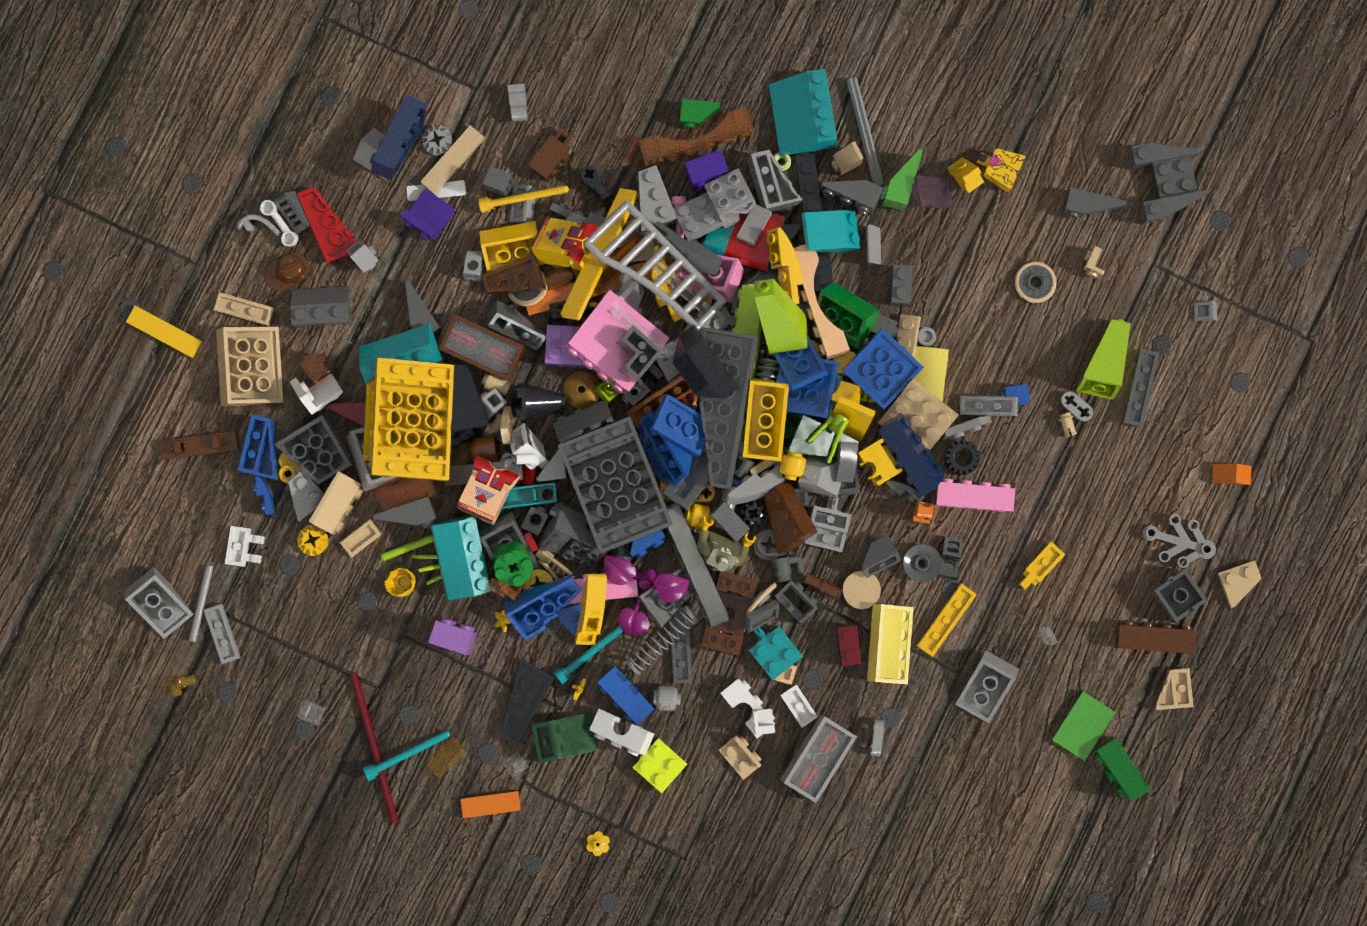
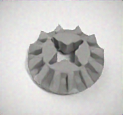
(432, 147)

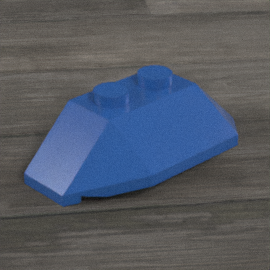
(667, 459)

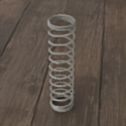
(635, 668)

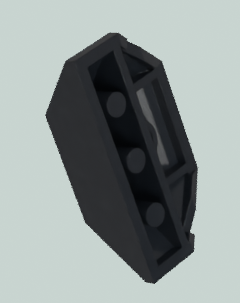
(701, 366)

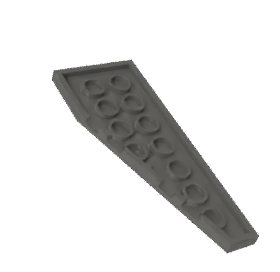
(724, 417)

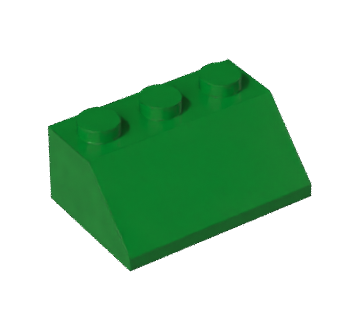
(848, 313)

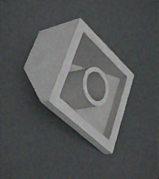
(819, 476)

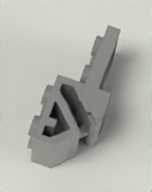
(716, 207)

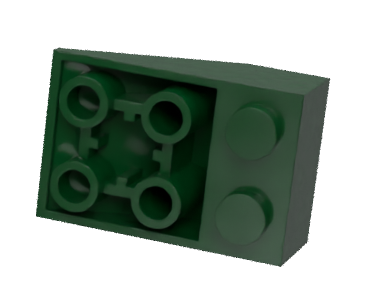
(564, 737)

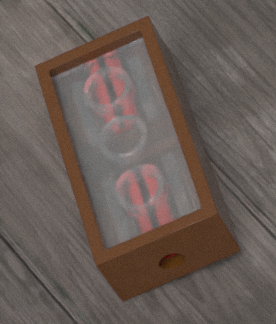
(482, 347)

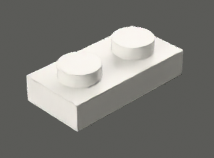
(799, 706)

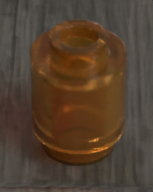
(559, 278)

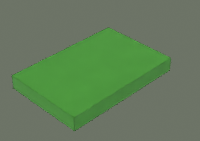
(1083, 726)

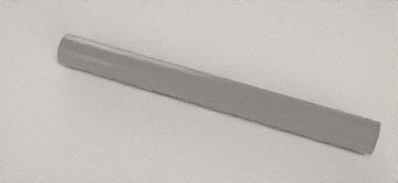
(201, 603)

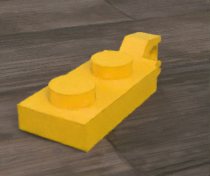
(1041, 565)

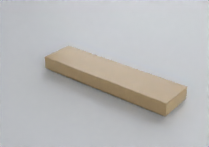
(452, 160)

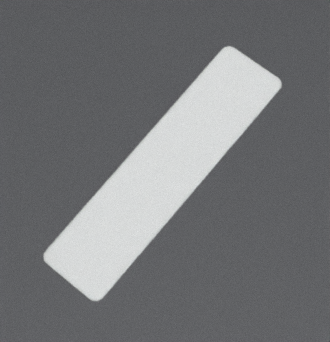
(450, 189)

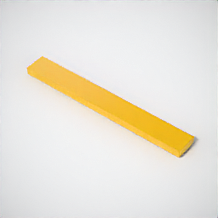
(593, 267)

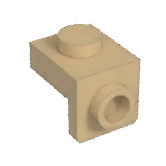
(1091, 258)

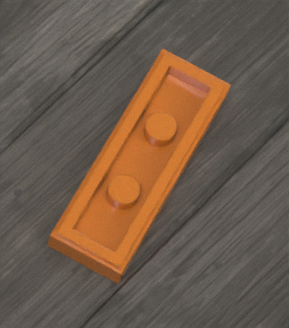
(490, 804)

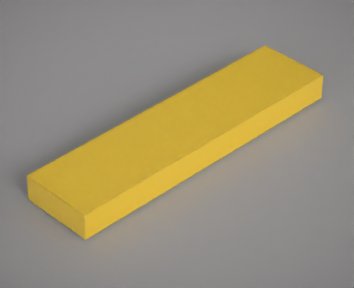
(164, 331)
(946, 620)

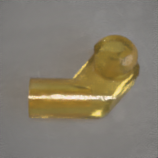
(182, 682)

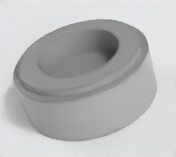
(926, 336)

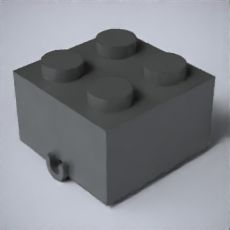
(1178, 595)

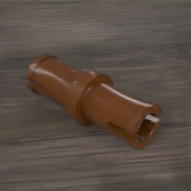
(822, 586)

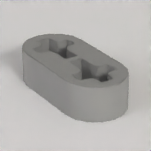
(1073, 409)
(877, 737)

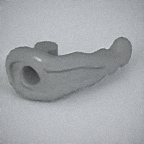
(245, 221)

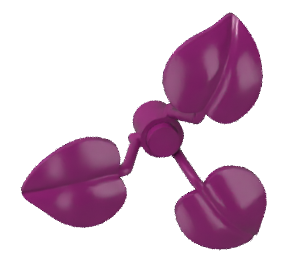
(668, 585)

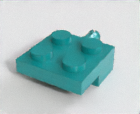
(774, 652)

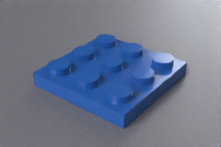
(882, 368)
(814, 397)

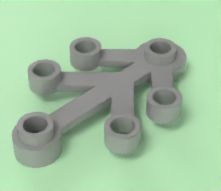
(1181, 542)

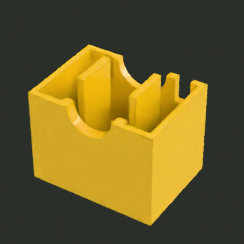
(881, 461)

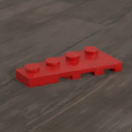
(327, 227)

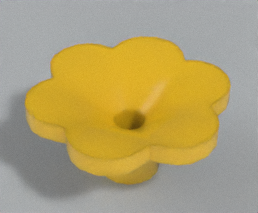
(598, 837)

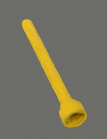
(487, 204)

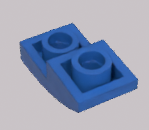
(262, 490)

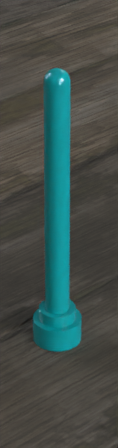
(564, 673)
(372, 771)

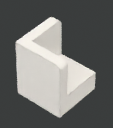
(763, 721)

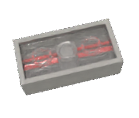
(818, 758)

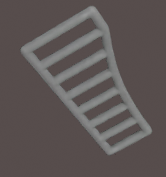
(639, 275)

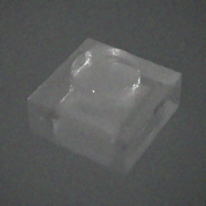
(1047, 636)

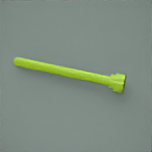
(406, 548)

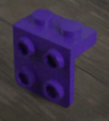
(428, 215)

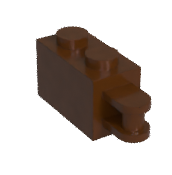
(551, 155)

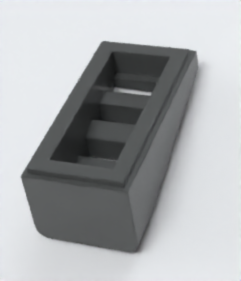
(289, 206)

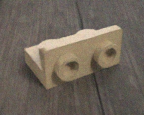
(740, 757)

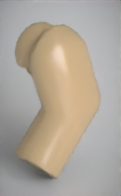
(494, 426)

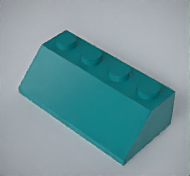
(411, 345)
(460, 558)

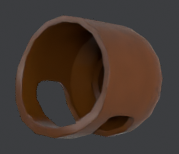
(486, 448)

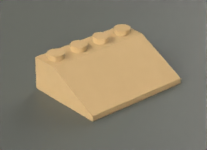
(249, 366)

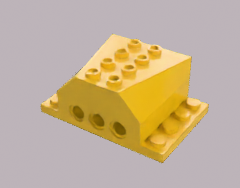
(409, 419)

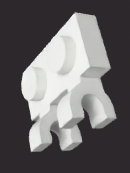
(238, 546)

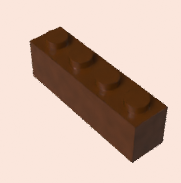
(1156, 639)

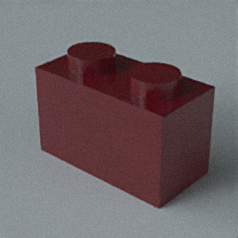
(848, 645)

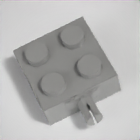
(830, 527)

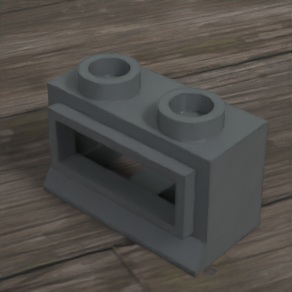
(790, 607)

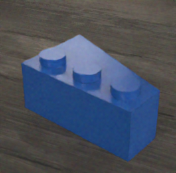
(259, 451)
(625, 696)

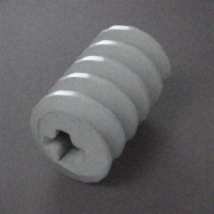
(767, 370)

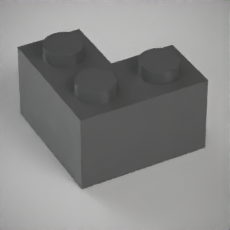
(641, 351)

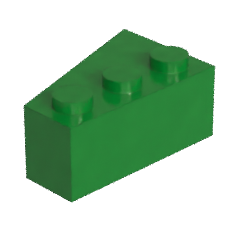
(1121, 770)

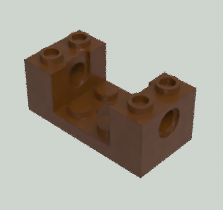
(737, 594)

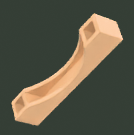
(831, 338)

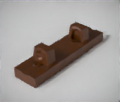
(199, 445)

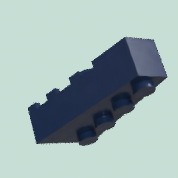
(399, 138)
(912, 455)

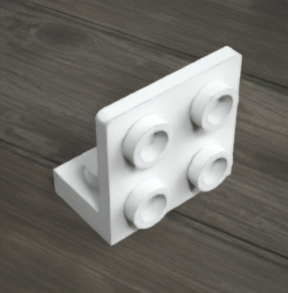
(319, 394)

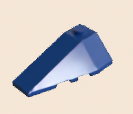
(539, 605)

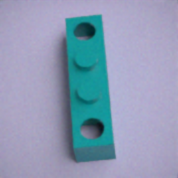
(529, 496)

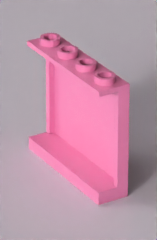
(597, 343)

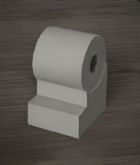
(473, 266)

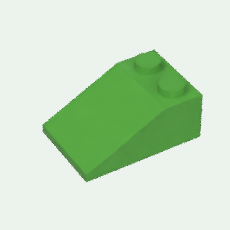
(900, 186)

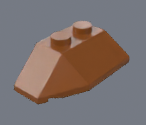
(676, 388)

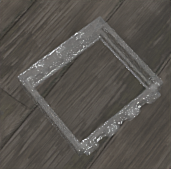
(628, 320)

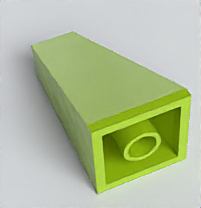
(780, 318)
(1106, 368)

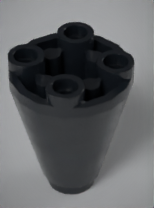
(535, 401)

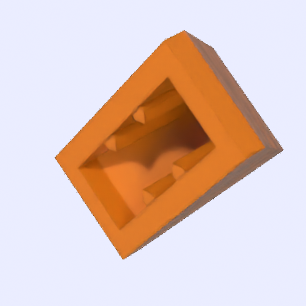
(1231, 474)

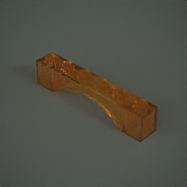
(657, 148)

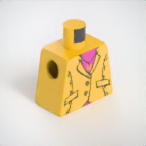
(1001, 167)

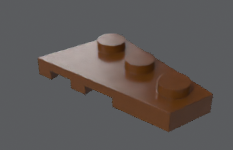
(515, 277)

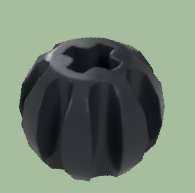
(751, 508)

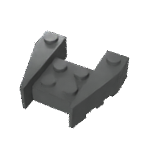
(1171, 178)

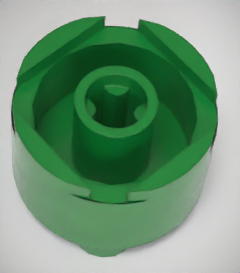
(512, 563)

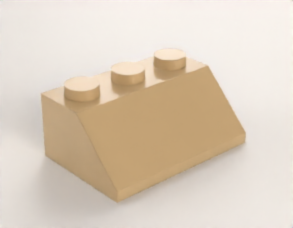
(336, 503)

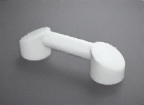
(270, 209)

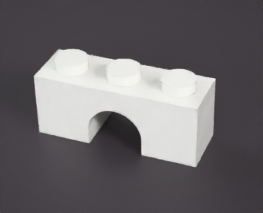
(738, 693)
(606, 726)

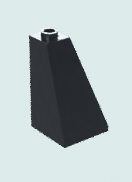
(467, 411)

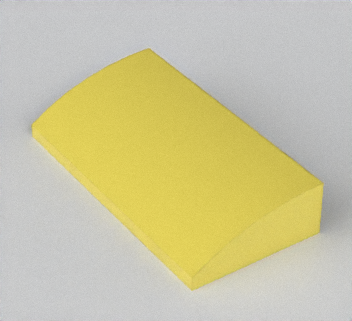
(934, 371)
(890, 644)

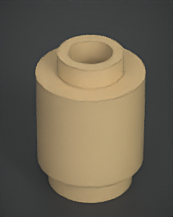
(492, 381)

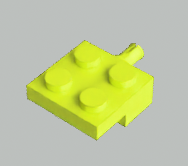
(659, 765)

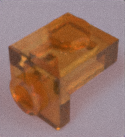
(504, 590)

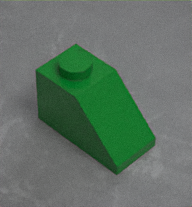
(697, 112)

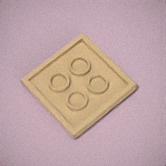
(925, 412)

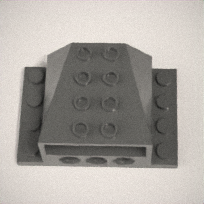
(615, 485)

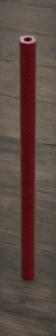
(374, 747)

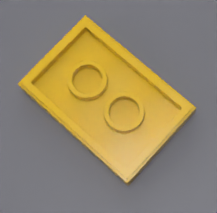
(858, 417)

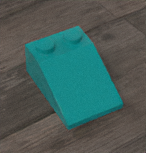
(830, 231)

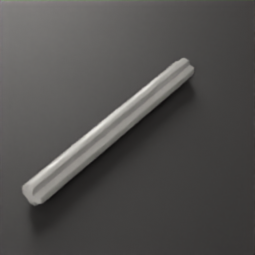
(865, 132)

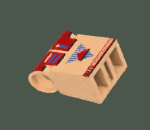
(486, 491)

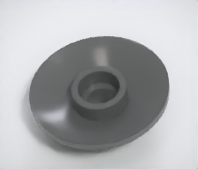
(932, 563)

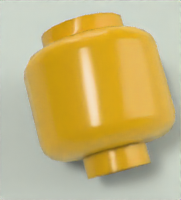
(792, 465)
(695, 514)

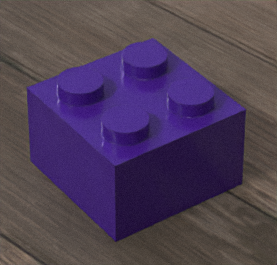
(705, 169)

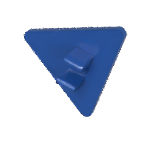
(570, 617)

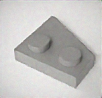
(972, 425)
(305, 494)

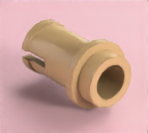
(1067, 422)

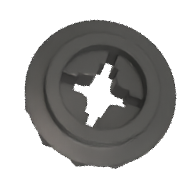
(761, 550)

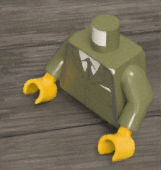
(719, 550)

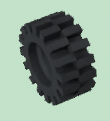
(950, 457)

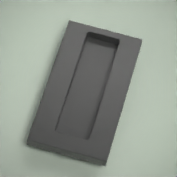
(689, 489)

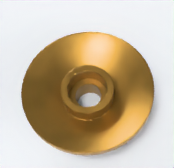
(574, 397)

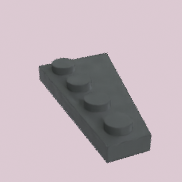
(661, 610)

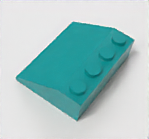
(803, 113)

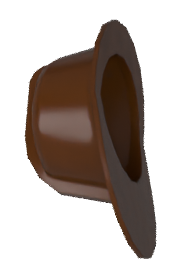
(287, 271)

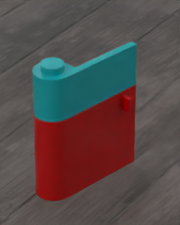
(725, 243)

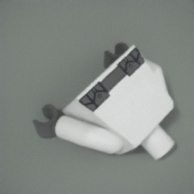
(525, 448)

